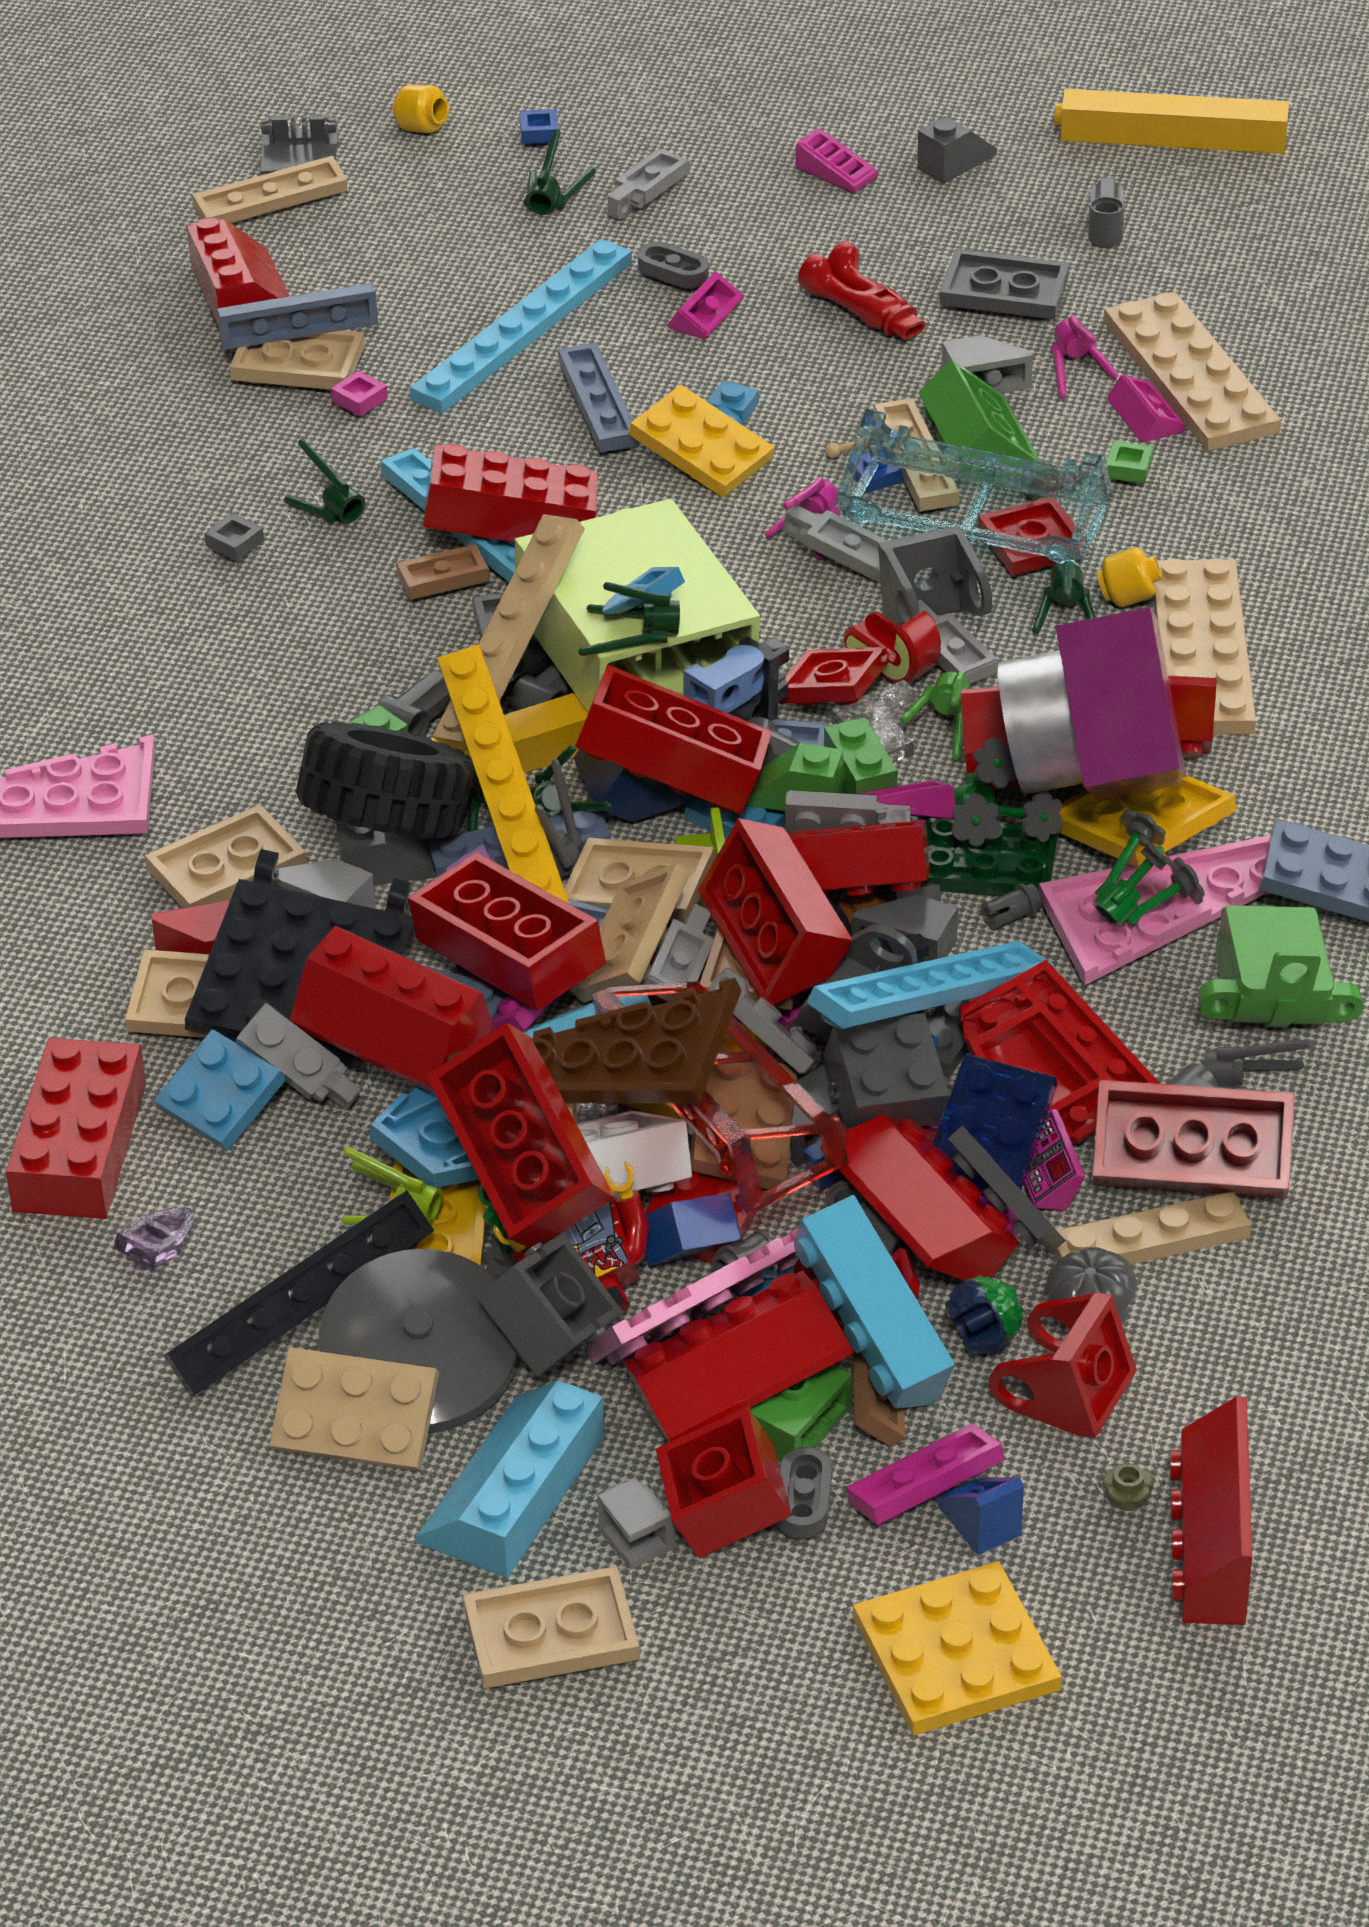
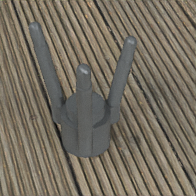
(562, 845)
(1229, 1063)

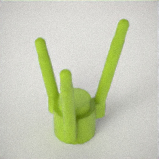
(426, 1196)

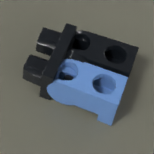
(743, 681)

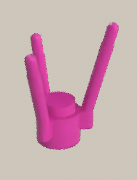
(1075, 341)
(815, 498)

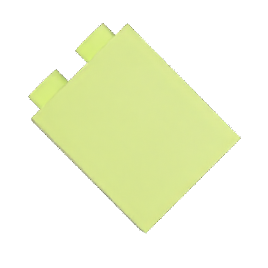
(618, 551)

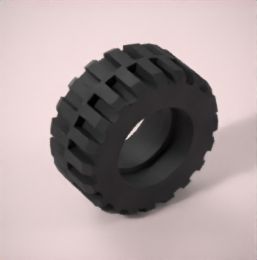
(385, 780)

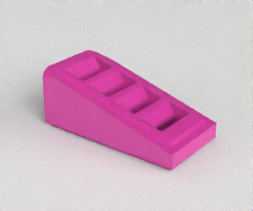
(822, 154)
(925, 798)

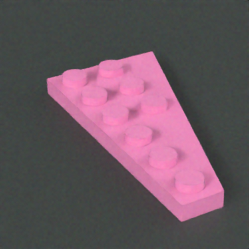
(81, 795)
(1097, 947)
(700, 1297)

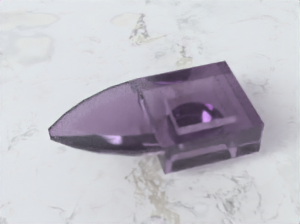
(155, 1236)

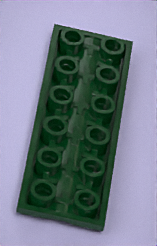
(986, 868)

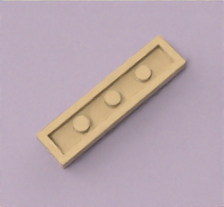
(271, 191)
(926, 489)
(1163, 1229)

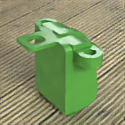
(1275, 970)

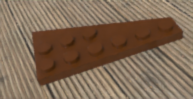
(640, 1049)

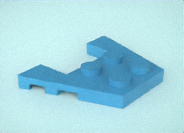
(423, 1139)

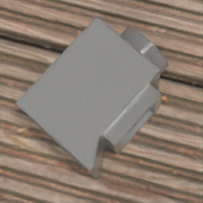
(635, 1522)

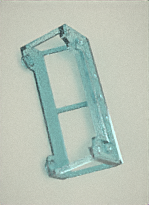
(1079, 484)

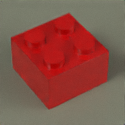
(723, 1482)

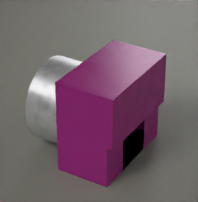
(1094, 710)

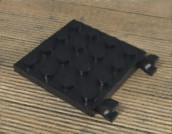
(267, 943)

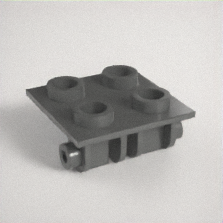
(295, 146)

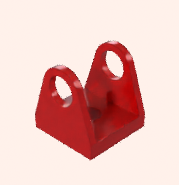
(1083, 1376)

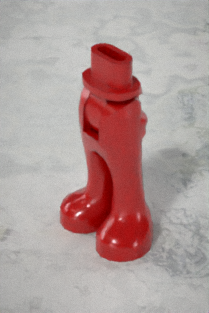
(871, 301)

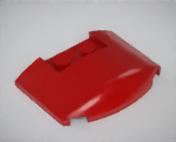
(1051, 1030)

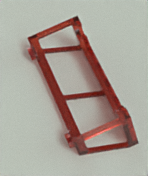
(722, 1132)

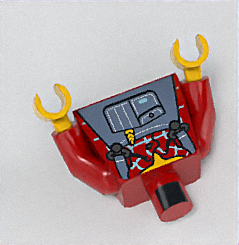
(608, 1239)

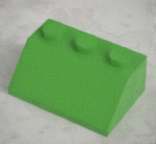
(973, 414)

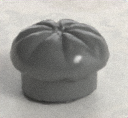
(1094, 1272)

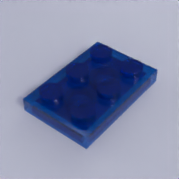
(1001, 1110)

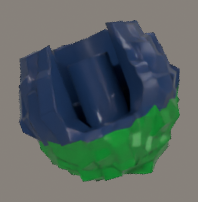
(985, 1313)

